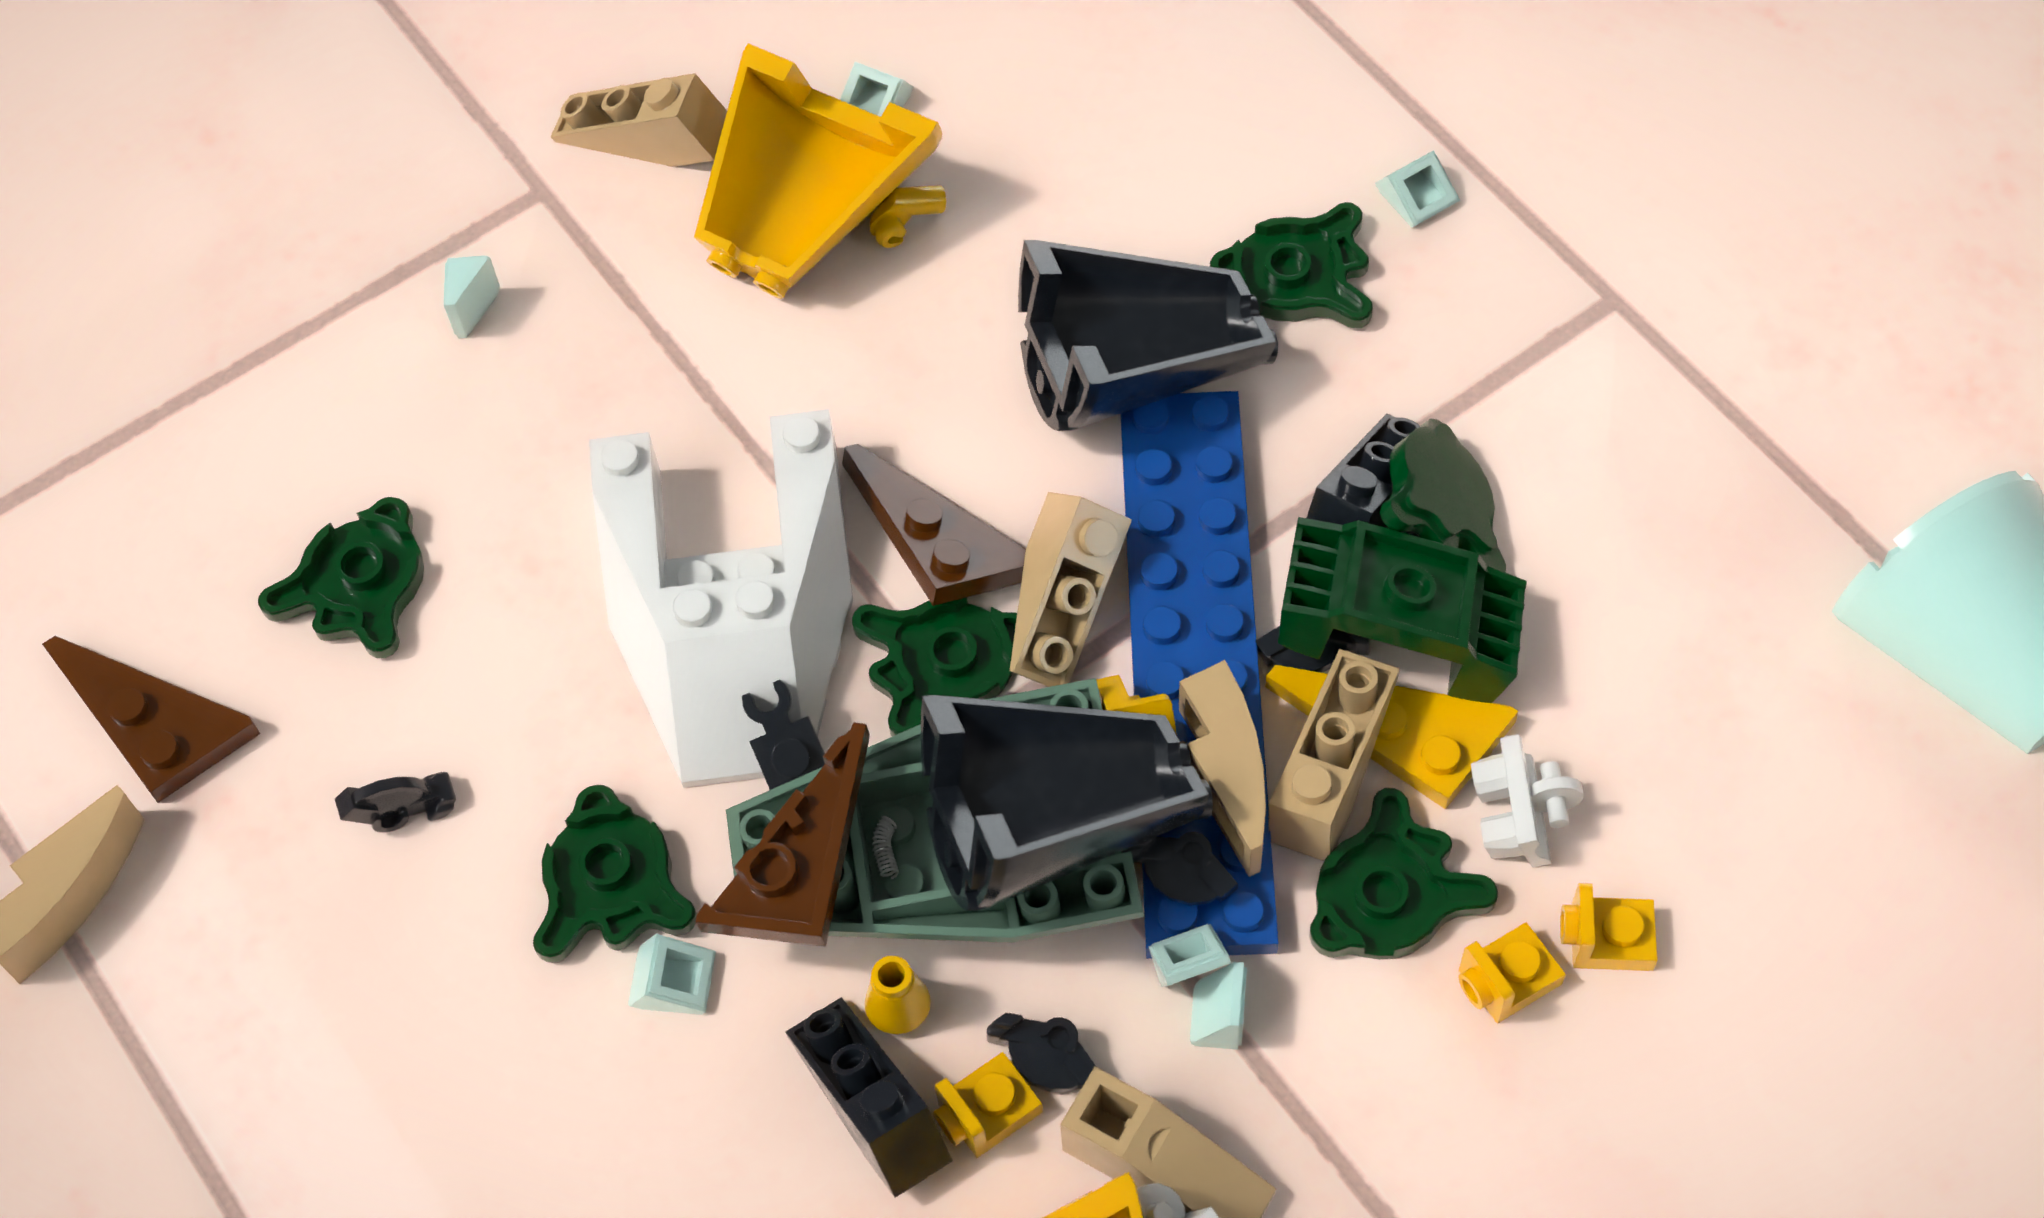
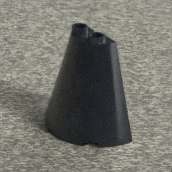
(1129, 330)
(1046, 790)

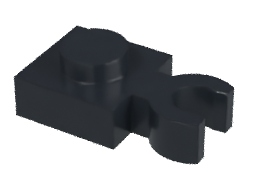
(787, 747)

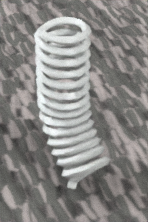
(888, 832)

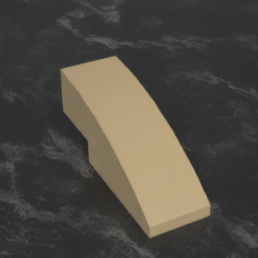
(1227, 758)
(65, 881)

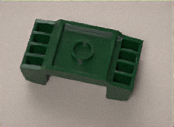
(1404, 596)

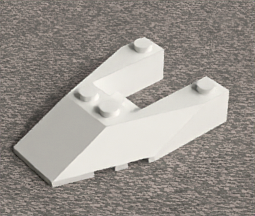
(728, 620)

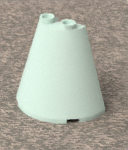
(1966, 603)

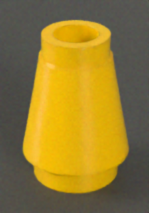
(896, 997)

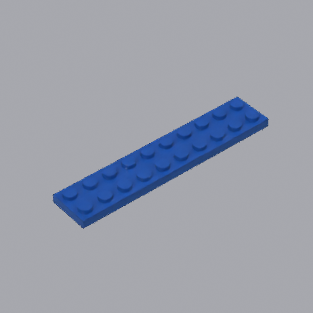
(1192, 611)

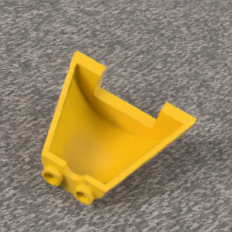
(799, 172)

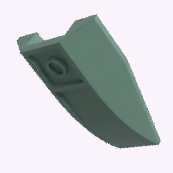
(918, 899)

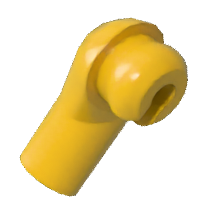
(898, 207)

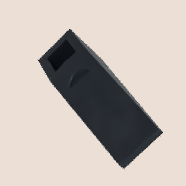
(1362, 478)
(870, 1097)

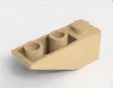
(649, 121)
(1063, 585)
(1331, 756)
(1130, 1131)

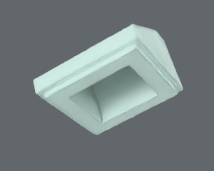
(874, 89)
(1418, 189)
(468, 291)
(1188, 955)
(671, 976)
(1219, 1008)

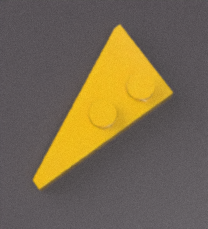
(1424, 734)

